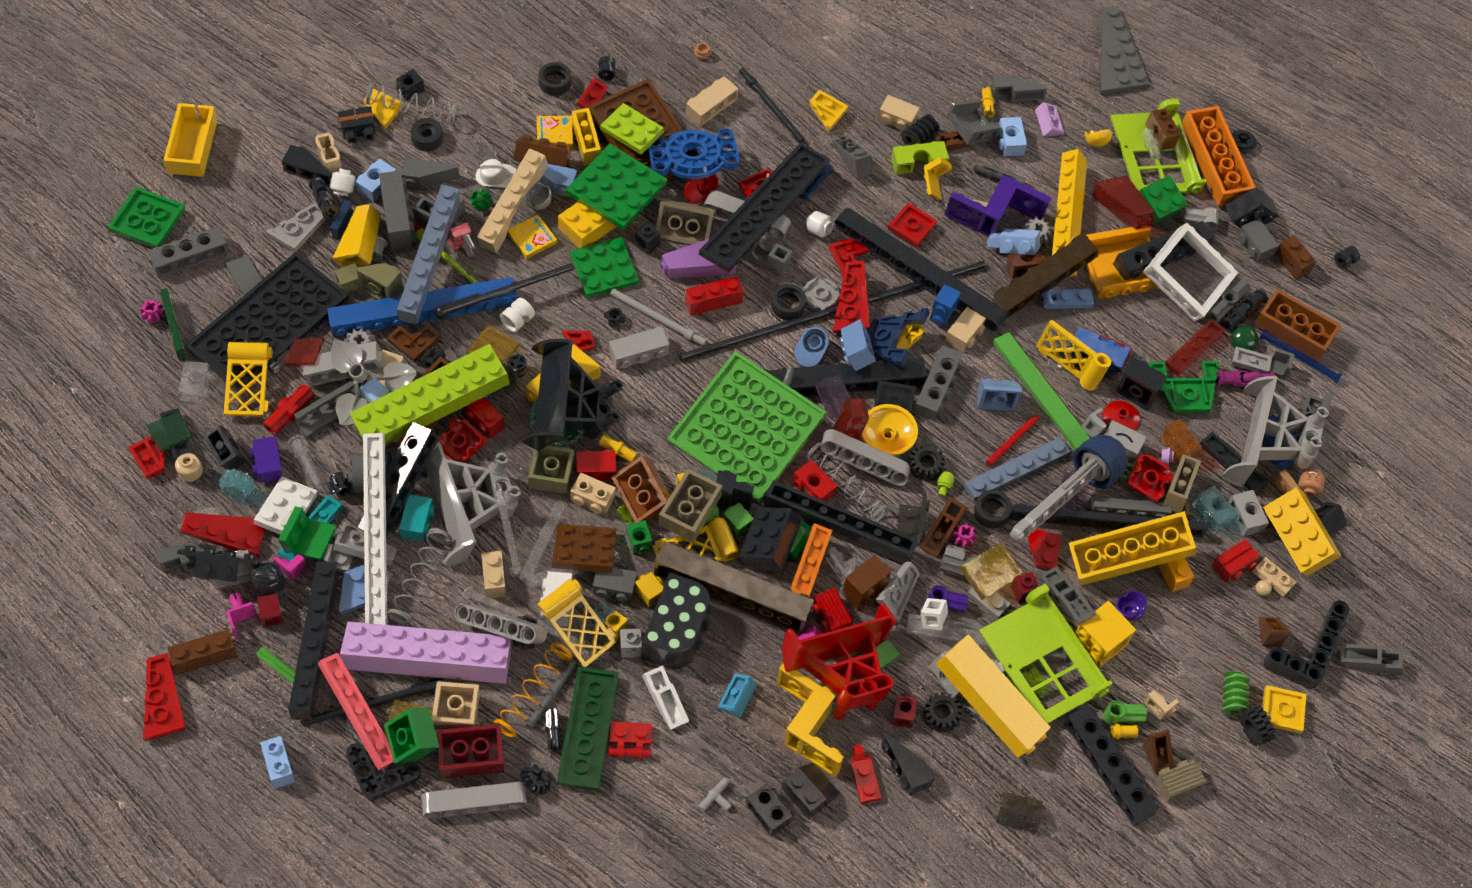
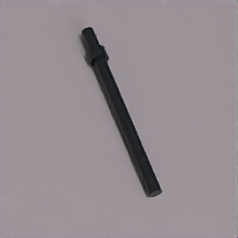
(752, 82)

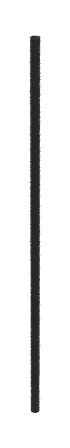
(816, 315)

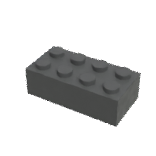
(397, 211)

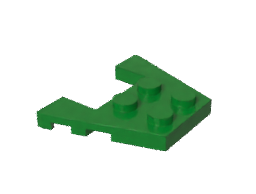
(1189, 394)

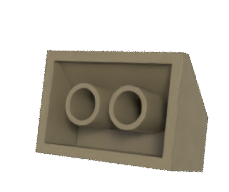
(684, 222)

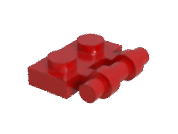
(630, 734)

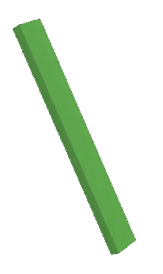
(1041, 390)

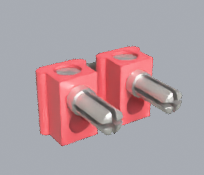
(461, 238)

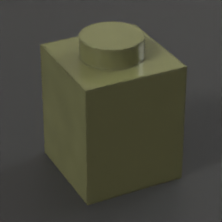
(347, 278)

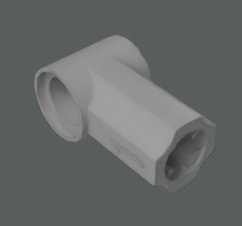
(1208, 215)

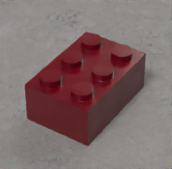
(470, 751)

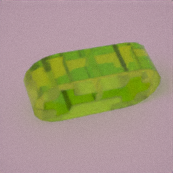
(1033, 677)

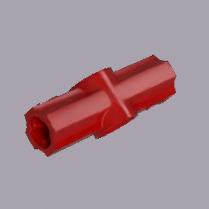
(287, 408)

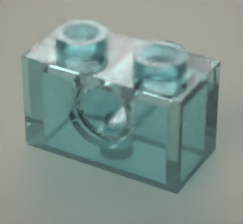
(1216, 519)

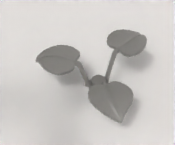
(347, 358)

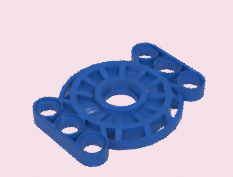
(710, 146)

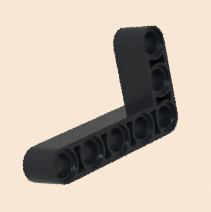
(1319, 651)

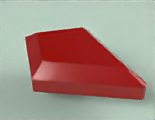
(581, 339)

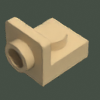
(1158, 705)

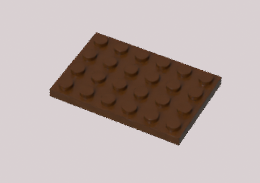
(646, 101)

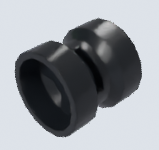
(606, 68)
(1347, 257)

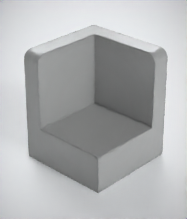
(1093, 425)

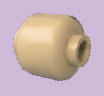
(189, 467)

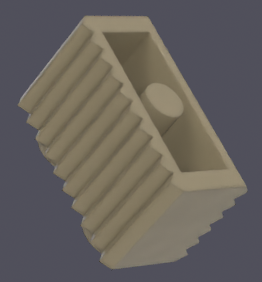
(1180, 780)

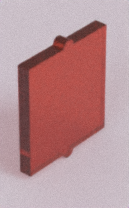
(304, 352)

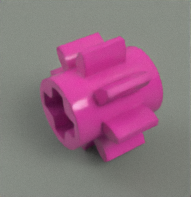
(152, 311)
(964, 535)

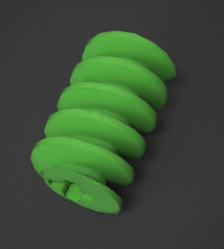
(1235, 693)

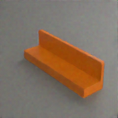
(811, 560)

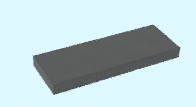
(243, 273)

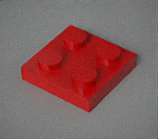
(912, 224)

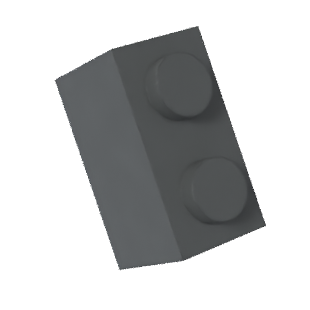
(1257, 241)
(617, 585)

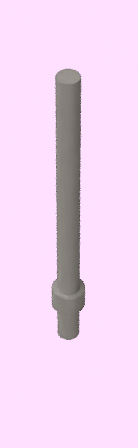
(689, 334)

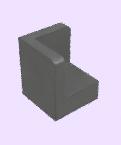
(1281, 363)

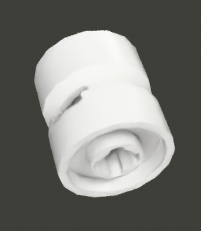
(517, 315)

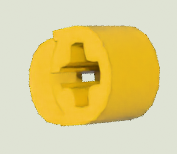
(910, 335)

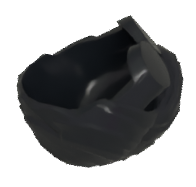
(268, 579)

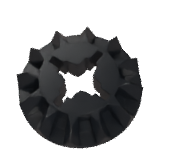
(1244, 136)
(528, 779)

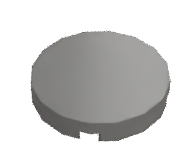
(821, 294)

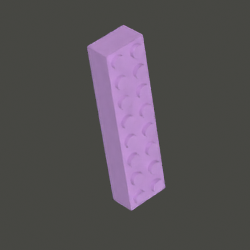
(426, 652)

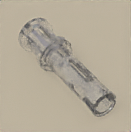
(303, 455)

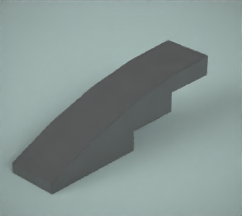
(1068, 595)

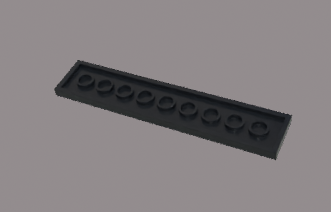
(764, 207)

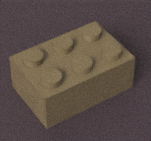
(690, 505)

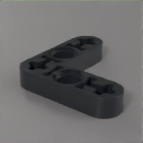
(379, 781)

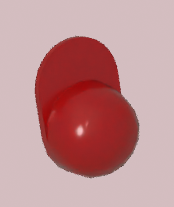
(699, 189)

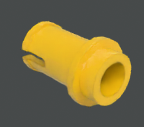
(1124, 731)

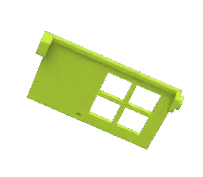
(1130, 139)
(1030, 636)

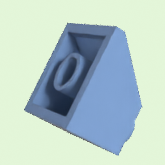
(998, 394)

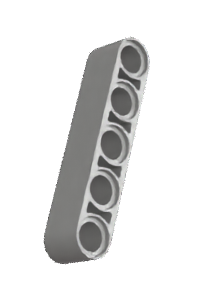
(727, 205)
(865, 457)
(508, 623)
(474, 800)

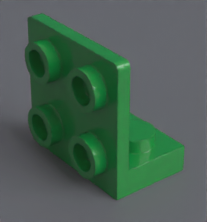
(306, 535)

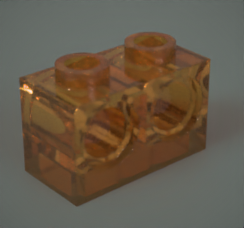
(1180, 440)

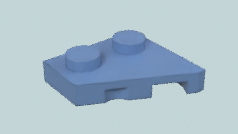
(353, 590)

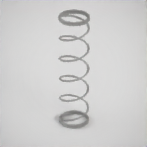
(369, 94)
(849, 481)
(399, 611)

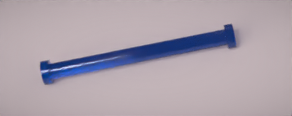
(1301, 356)

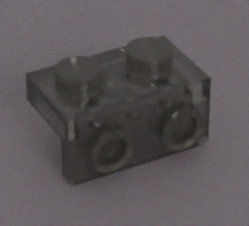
(1020, 812)

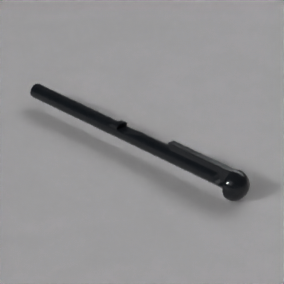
(474, 299)
(372, 702)

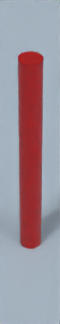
(1012, 440)

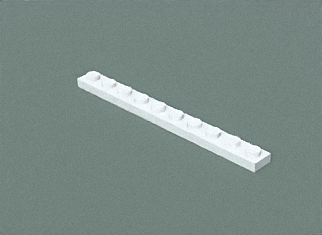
(375, 529)

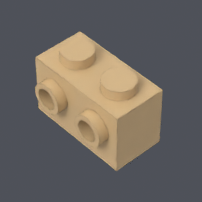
(592, 494)

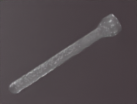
(516, 566)

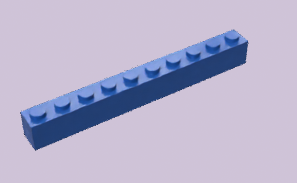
(383, 312)

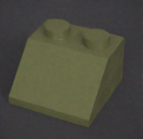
(380, 281)

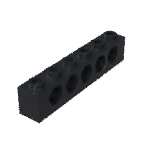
(1135, 260)
(406, 474)
(1135, 811)

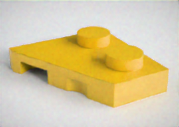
(827, 109)

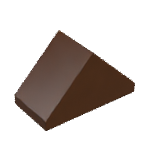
(1273, 631)
(1159, 750)

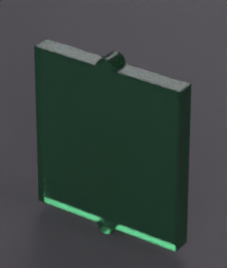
(169, 431)

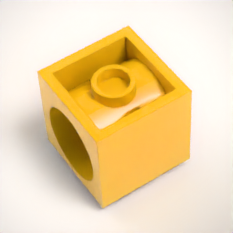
(1105, 634)

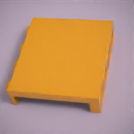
(1101, 270)

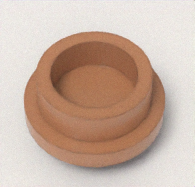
(702, 51)

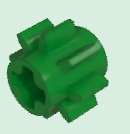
(481, 199)

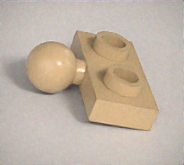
(1271, 578)

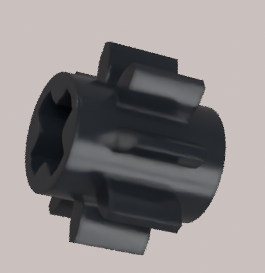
(432, 356)
(339, 484)

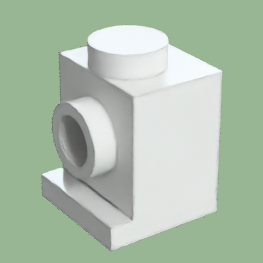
(934, 614)

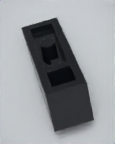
(303, 164)

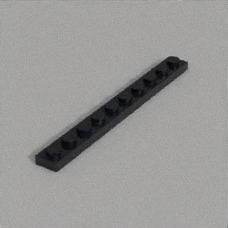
(1099, 519)

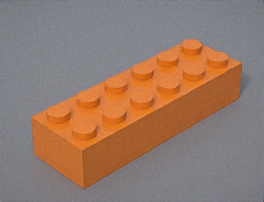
(1217, 154)

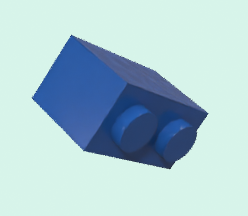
(944, 306)

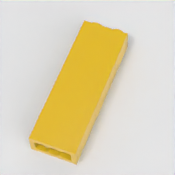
(993, 696)

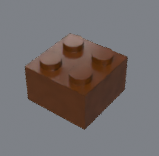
(866, 583)

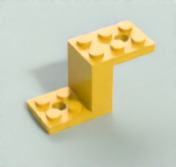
(801, 731)

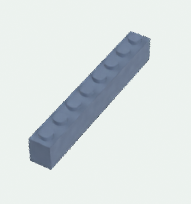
(428, 254)

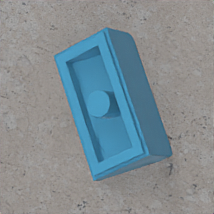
(737, 695)

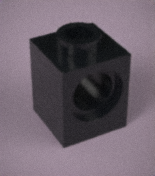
(410, 84)
(647, 238)

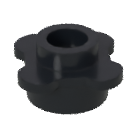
(614, 312)

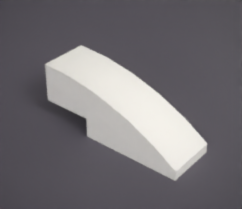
(665, 697)

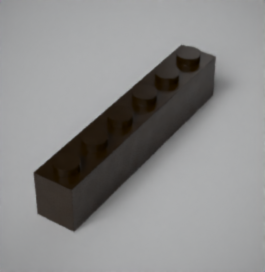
(1046, 275)

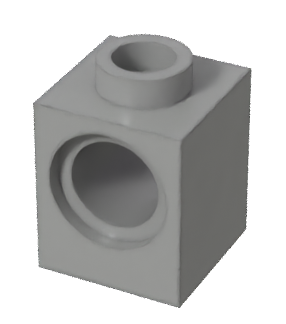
(630, 642)

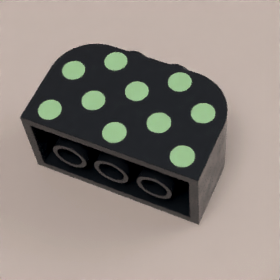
(677, 623)

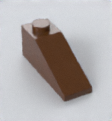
(944, 526)

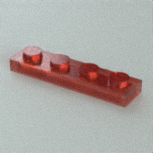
(1194, 347)

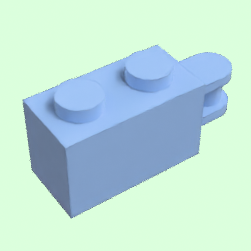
(1016, 241)

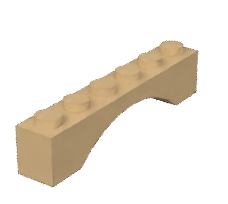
(497, 224)

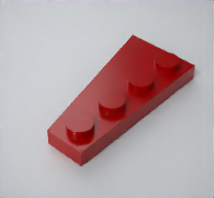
(853, 297)
(225, 531)
(162, 703)

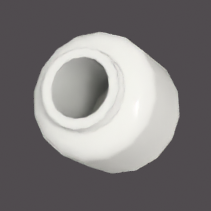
(342, 182)
(819, 224)

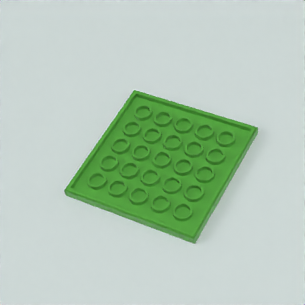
(747, 425)

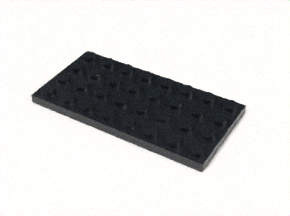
(273, 312)

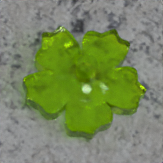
(623, 510)

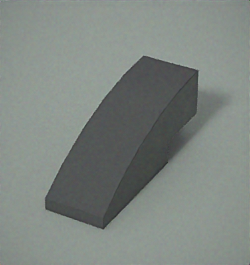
(1017, 89)
(170, 559)
(1372, 658)

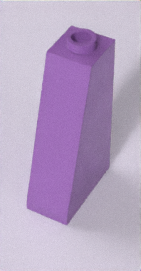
(687, 263)

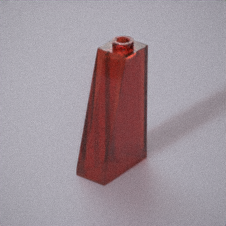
(1125, 201)

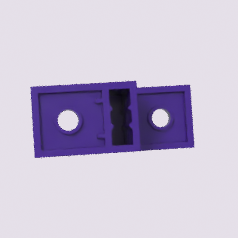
(1007, 193)

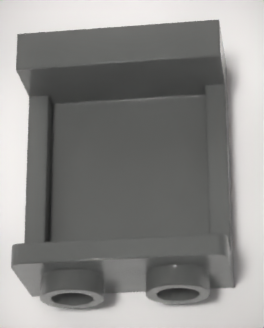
(971, 122)

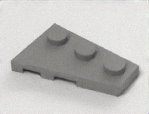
(297, 229)
(352, 543)
(899, 590)

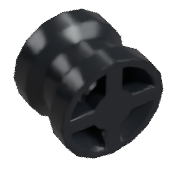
(519, 360)

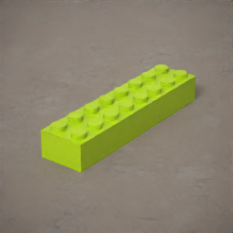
(432, 395)

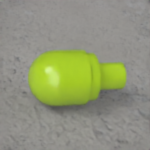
(945, 483)

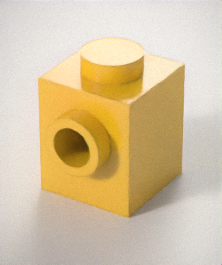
(649, 588)

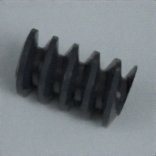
(920, 130)

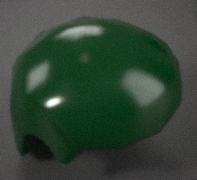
(1244, 337)

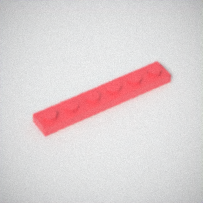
(357, 710)

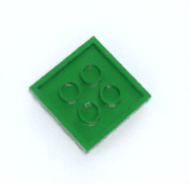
(146, 218)
(603, 267)

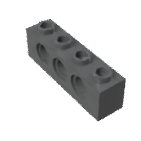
(188, 252)
(931, 407)

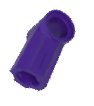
(955, 601)

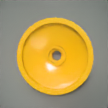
(890, 421)

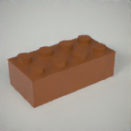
(1297, 325)

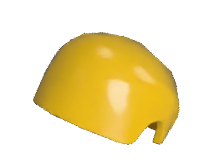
(1098, 138)

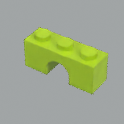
(904, 157)

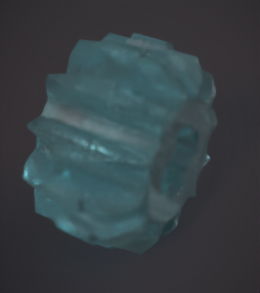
(236, 484)

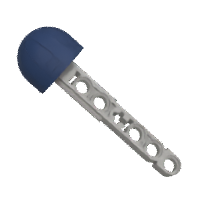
(1097, 462)

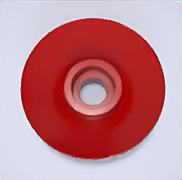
(1113, 410)

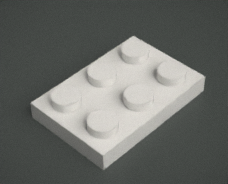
(281, 503)

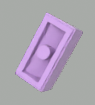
(1049, 120)

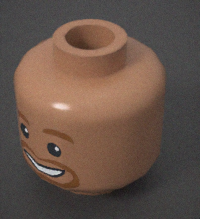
(1312, 482)

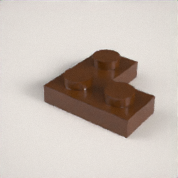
(416, 345)

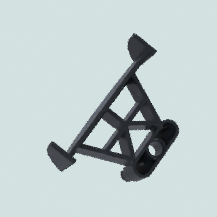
(554, 394)

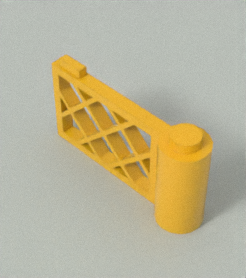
(247, 355)
(1094, 366)
(718, 535)
(563, 600)

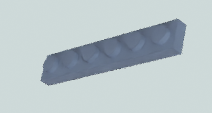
(1017, 468)

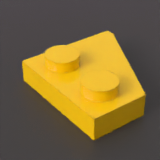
(379, 112)

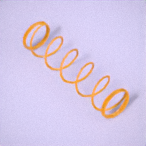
(564, 656)

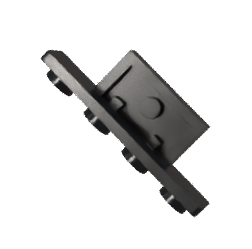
(217, 565)

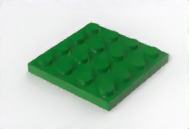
(616, 186)

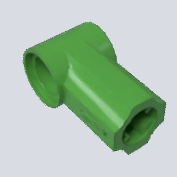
(1125, 713)

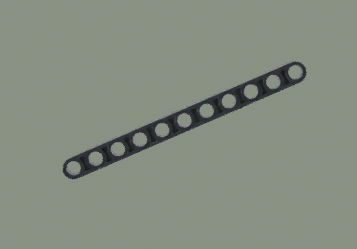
(917, 266)

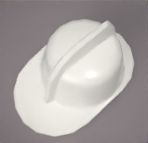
(494, 174)

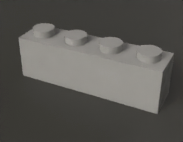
(324, 371)

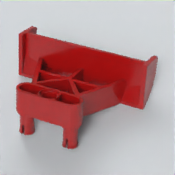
(838, 645)

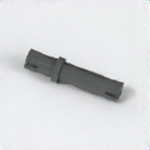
(992, 171)

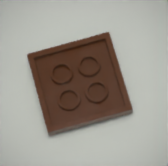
(584, 548)

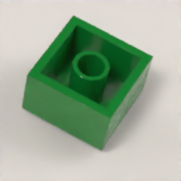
(1164, 199)
(411, 735)

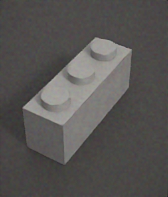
(639, 348)

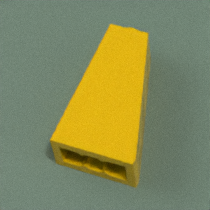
(359, 238)
(584, 362)

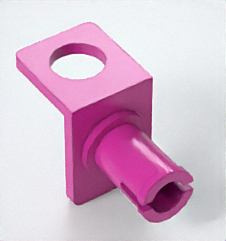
(240, 611)

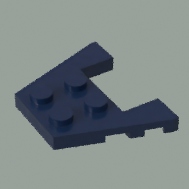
(887, 331)

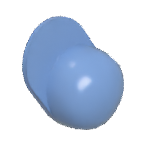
(811, 346)

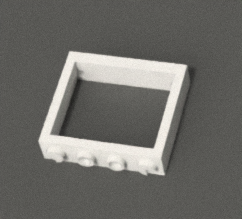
(1173, 288)

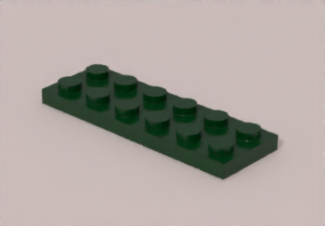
(588, 728)

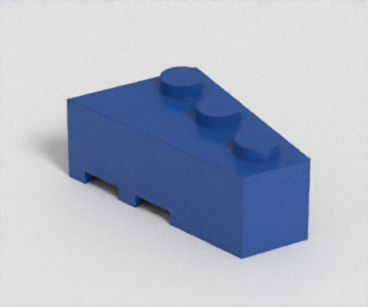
(1117, 353)

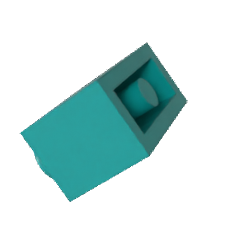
(416, 518)

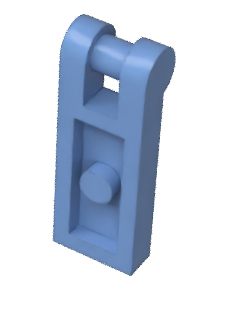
(1068, 299)

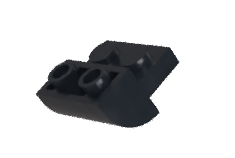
(733, 491)

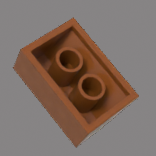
(642, 489)

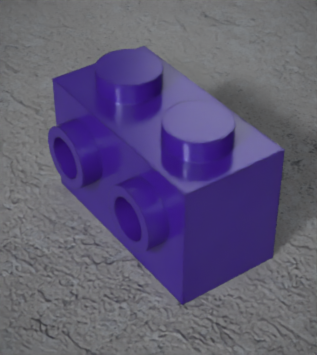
(267, 459)

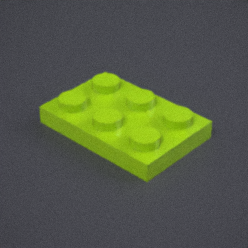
(632, 128)

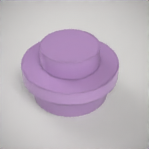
(1167, 456)

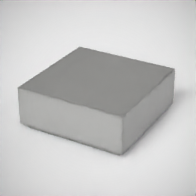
(955, 551)

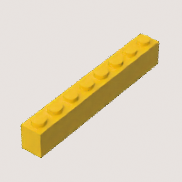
(1070, 199)

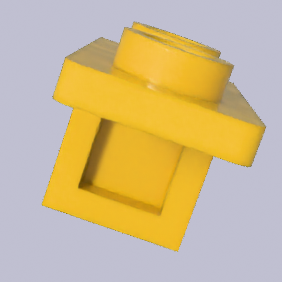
(932, 172)

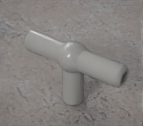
(714, 795)

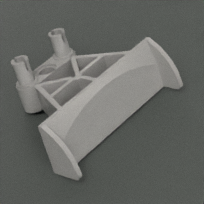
(1301, 452)
(450, 499)

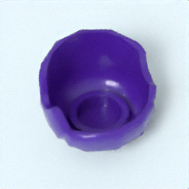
(1132, 605)

